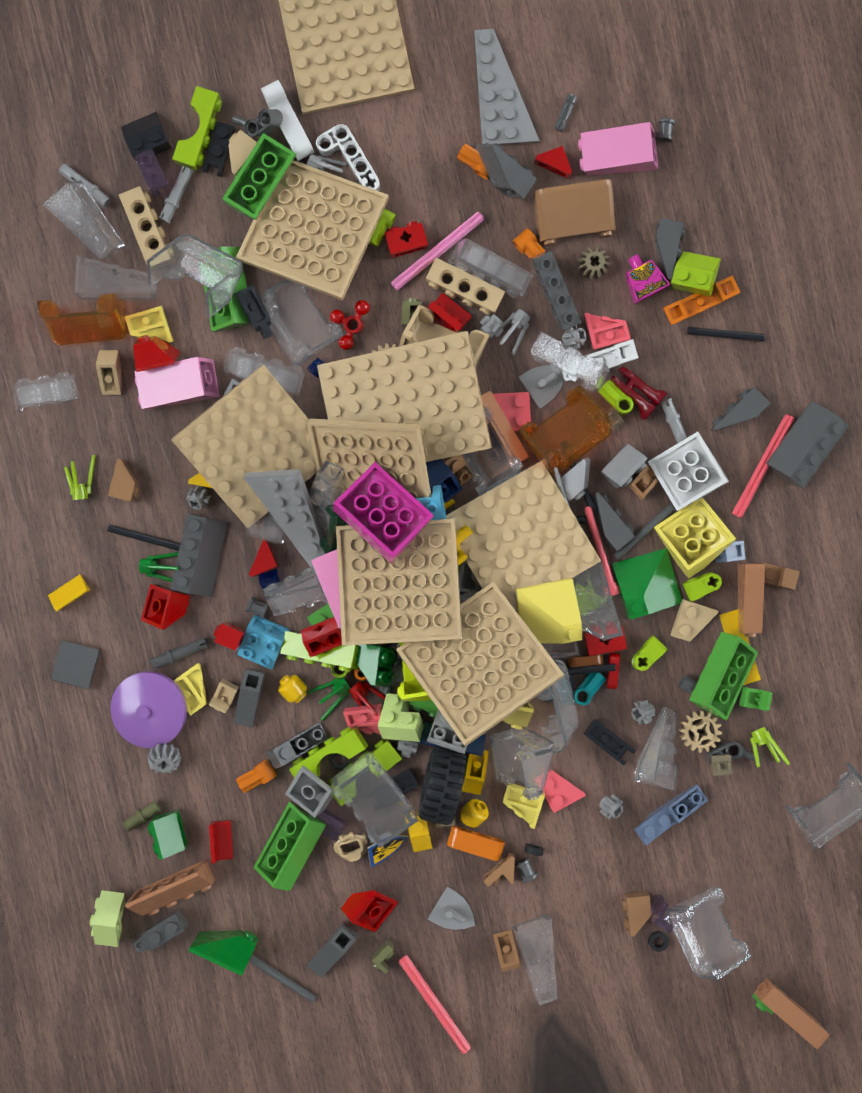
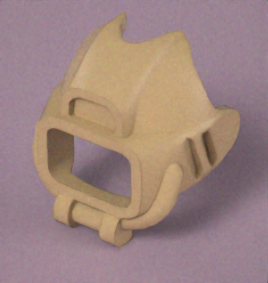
(353, 855)

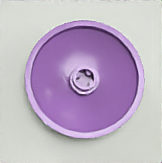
(148, 709)

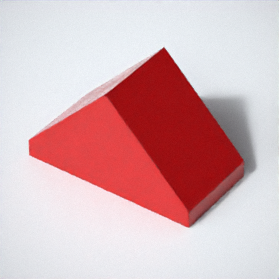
(554, 161)
(264, 560)

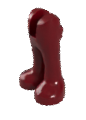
(645, 406)

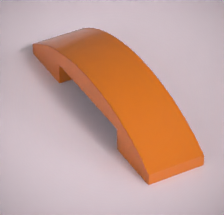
(698, 303)

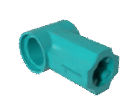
(590, 686)

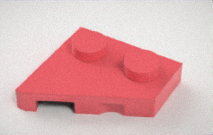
(606, 331)
(515, 408)
(363, 718)
(560, 791)

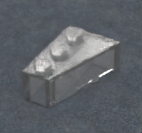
(44, 391)
(294, 592)

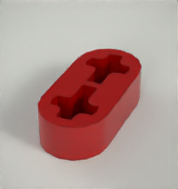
(612, 676)

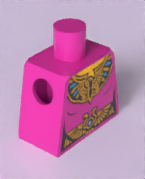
(644, 279)

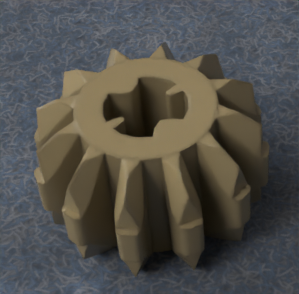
(586, 262)

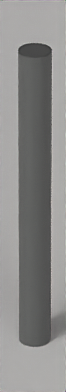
(644, 531)
(282, 978)

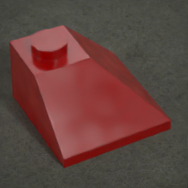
(153, 353)
(164, 606)
(368, 909)

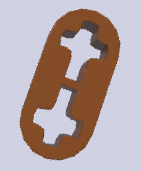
(585, 660)

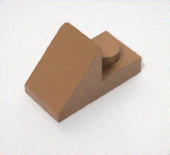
(643, 482)
(781, 576)
(504, 867)
(506, 950)

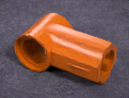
(472, 159)
(528, 244)
(260, 774)

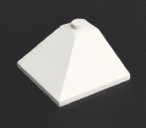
(688, 471)

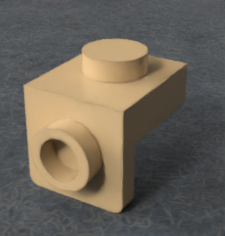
(224, 696)

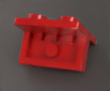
(449, 314)

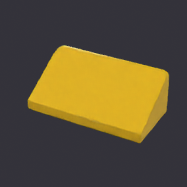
(68, 593)

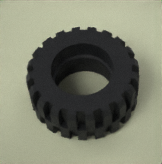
(442, 786)

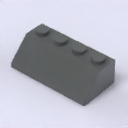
(807, 444)
(199, 555)

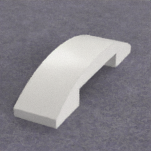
(614, 355)

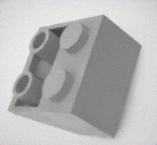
(623, 466)
(444, 736)

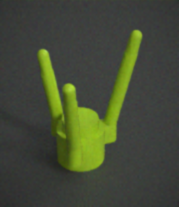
(77, 490)
(763, 737)

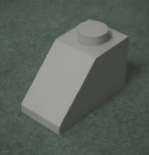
(576, 480)

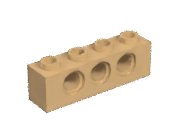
(131, 201)
(440, 269)

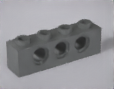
(555, 290)

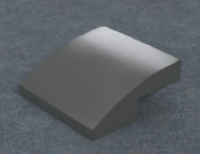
(75, 664)

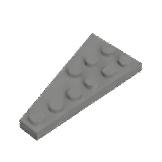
(501, 107)
(290, 505)

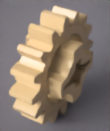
(702, 724)

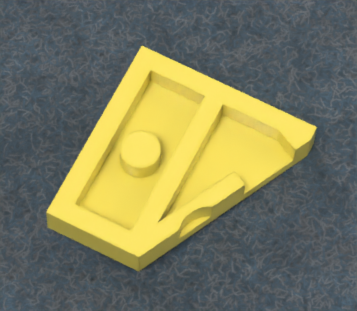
(151, 323)
(193, 688)
(523, 807)

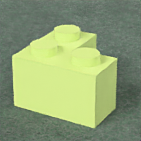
(398, 722)
(107, 919)

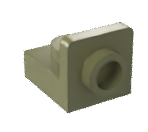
(406, 312)
(381, 954)

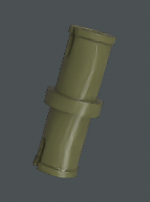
(141, 816)

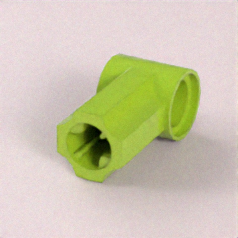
(384, 223)
(614, 396)

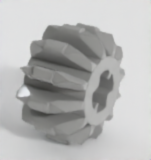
(164, 758)

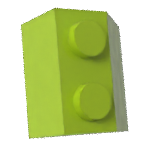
(695, 273)

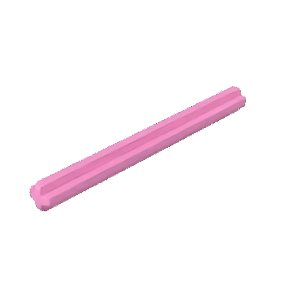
(437, 251)

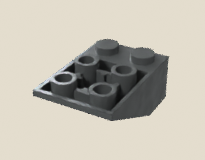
(505, 171)

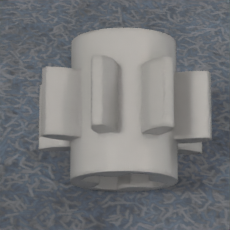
(492, 326)
(574, 337)
(198, 497)
(643, 712)
(407, 748)
(611, 807)

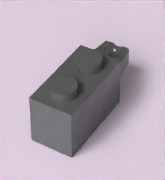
(161, 931)

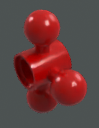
(337, 316)

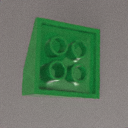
(646, 583)
(225, 948)

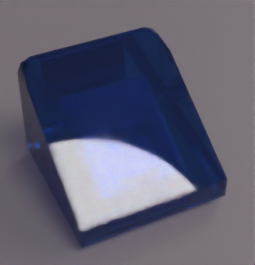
(268, 578)

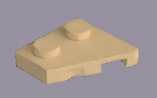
(691, 620)

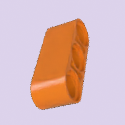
(475, 843)

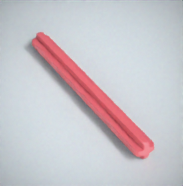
(762, 467)
(434, 1004)

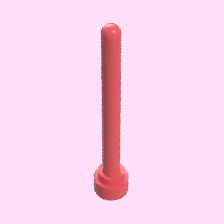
(614, 588)

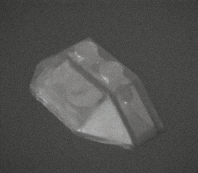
(596, 604)

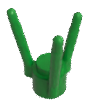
(149, 566)
(340, 687)

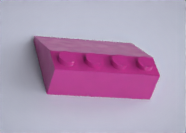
(382, 512)

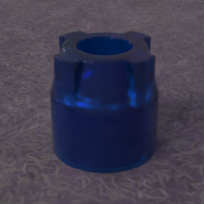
(312, 368)

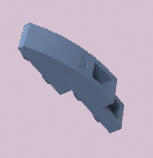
(670, 813)

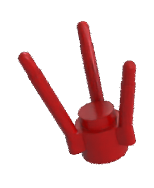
(359, 692)

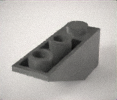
(666, 242)
(747, 408)
(612, 527)
(249, 696)
(296, 745)
(333, 949)

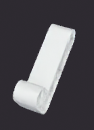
(290, 126)
(354, 160)

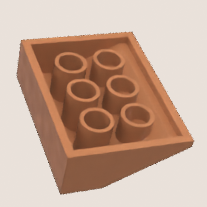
(171, 888)

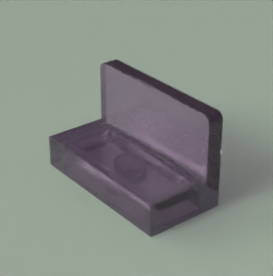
(333, 823)
(658, 917)

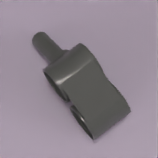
(264, 123)
(723, 748)

